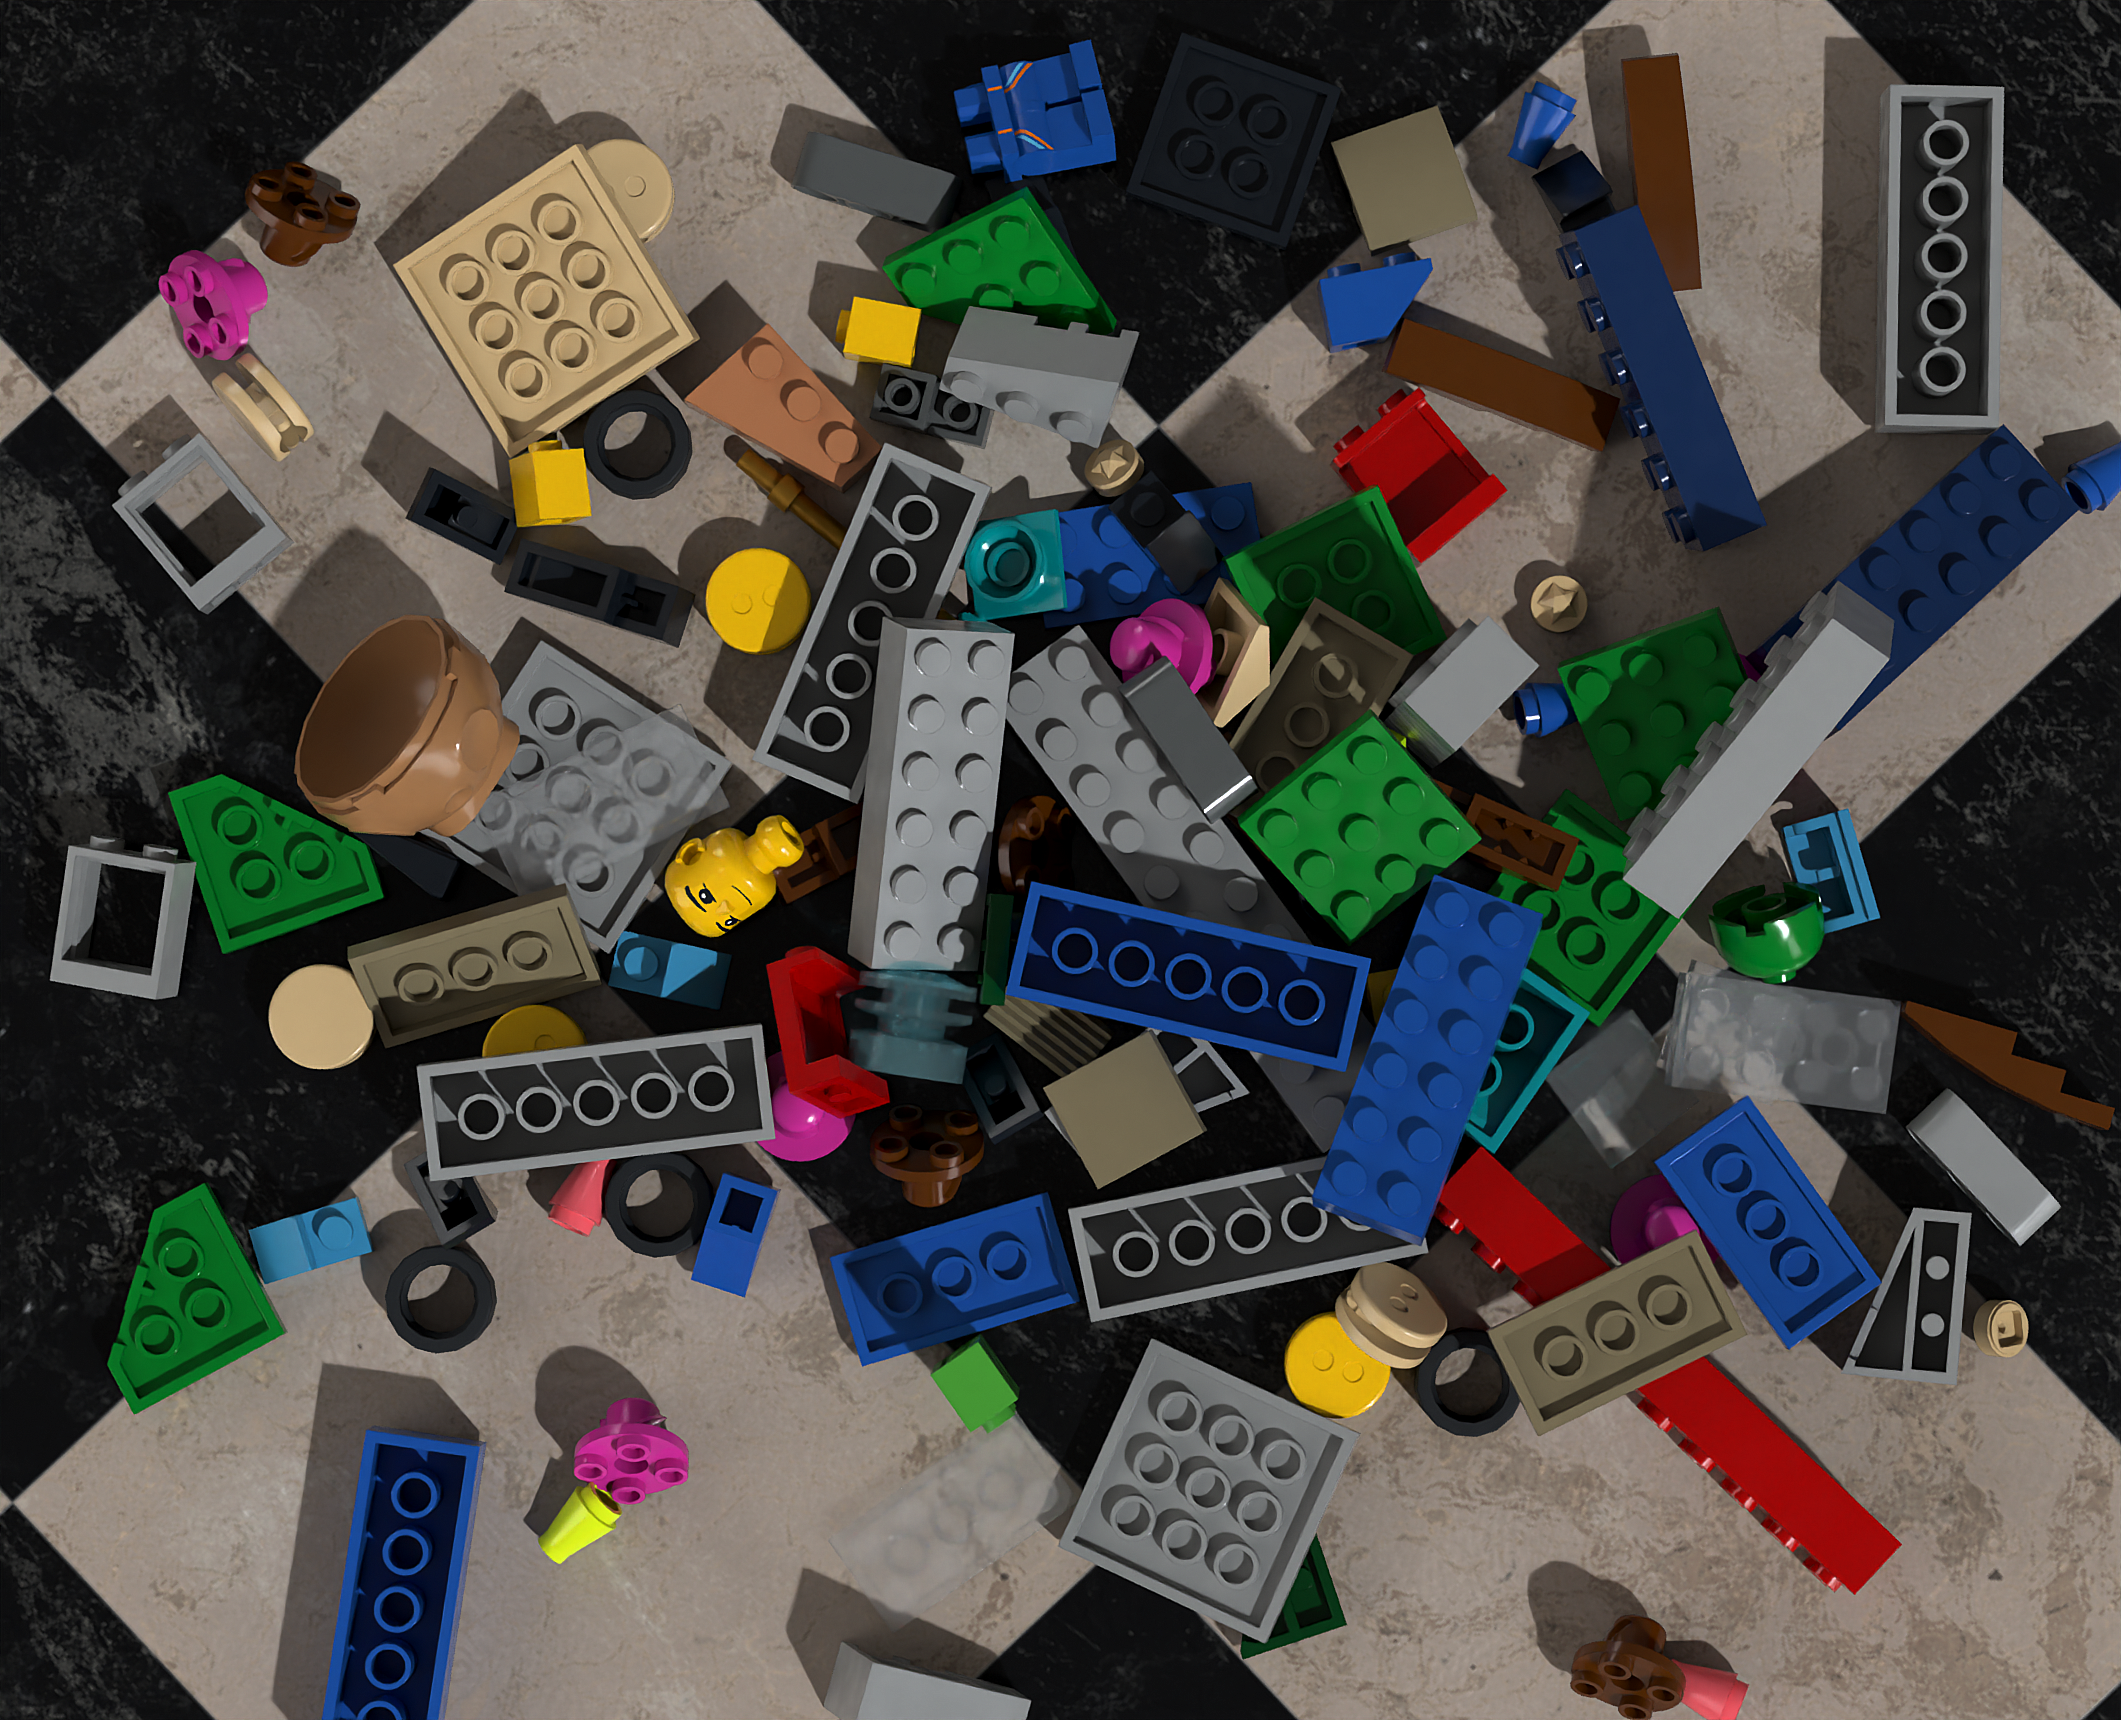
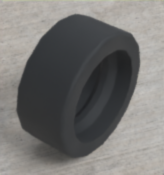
(604, 417)
(617, 1207)
(416, 1334)
(1427, 1394)

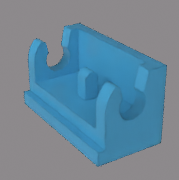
(1830, 859)

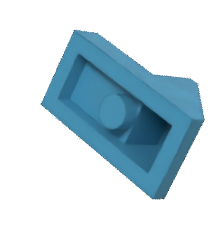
(670, 970)
(311, 1240)

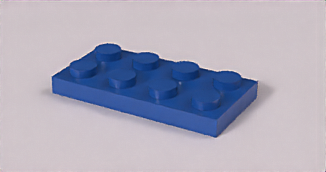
(1116, 579)
(1767, 1222)
(954, 1279)

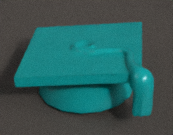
(1016, 566)

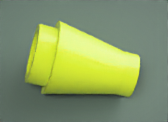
(581, 1521)

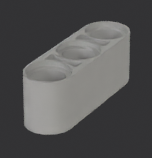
(1983, 1167)

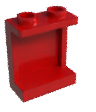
(1421, 471)
(813, 1034)

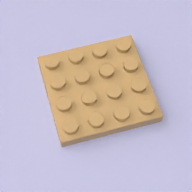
(546, 300)

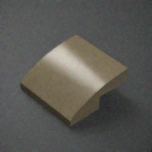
(1404, 181)
(1125, 1109)

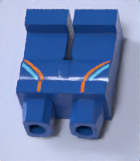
(1041, 115)

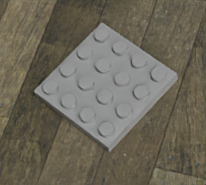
(559, 714)
(1209, 1490)

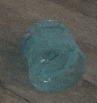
(911, 1025)

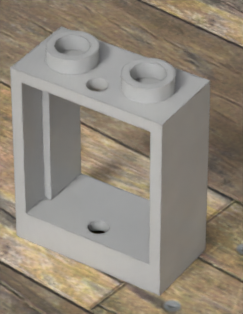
(239, 566)
(77, 911)

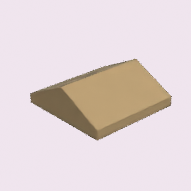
(1240, 654)

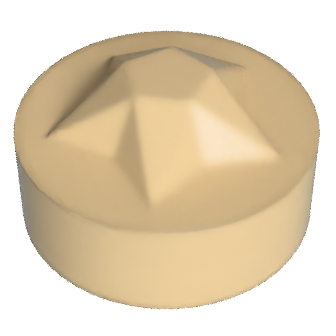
(1114, 468)
(1558, 604)
(2000, 1328)

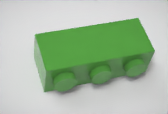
(977, 1385)

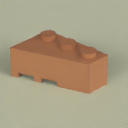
(787, 410)

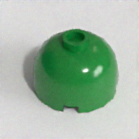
(1769, 933)

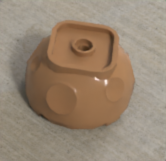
(406, 733)

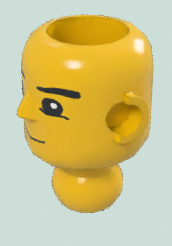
(729, 874)

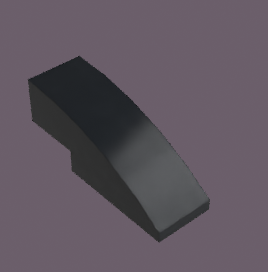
(600, 592)

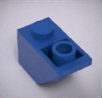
(1367, 305)
(734, 1233)

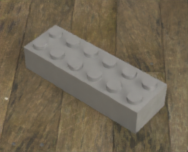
(1939, 259)
(890, 565)
(1458, 690)
(1757, 747)
(930, 794)
(595, 1101)
(1217, 1239)

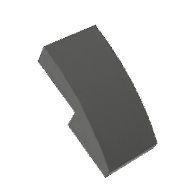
(916, 404)

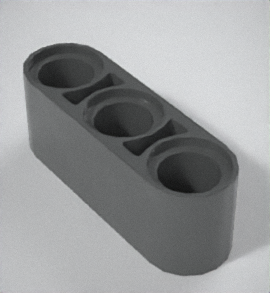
(876, 183)
(1188, 739)

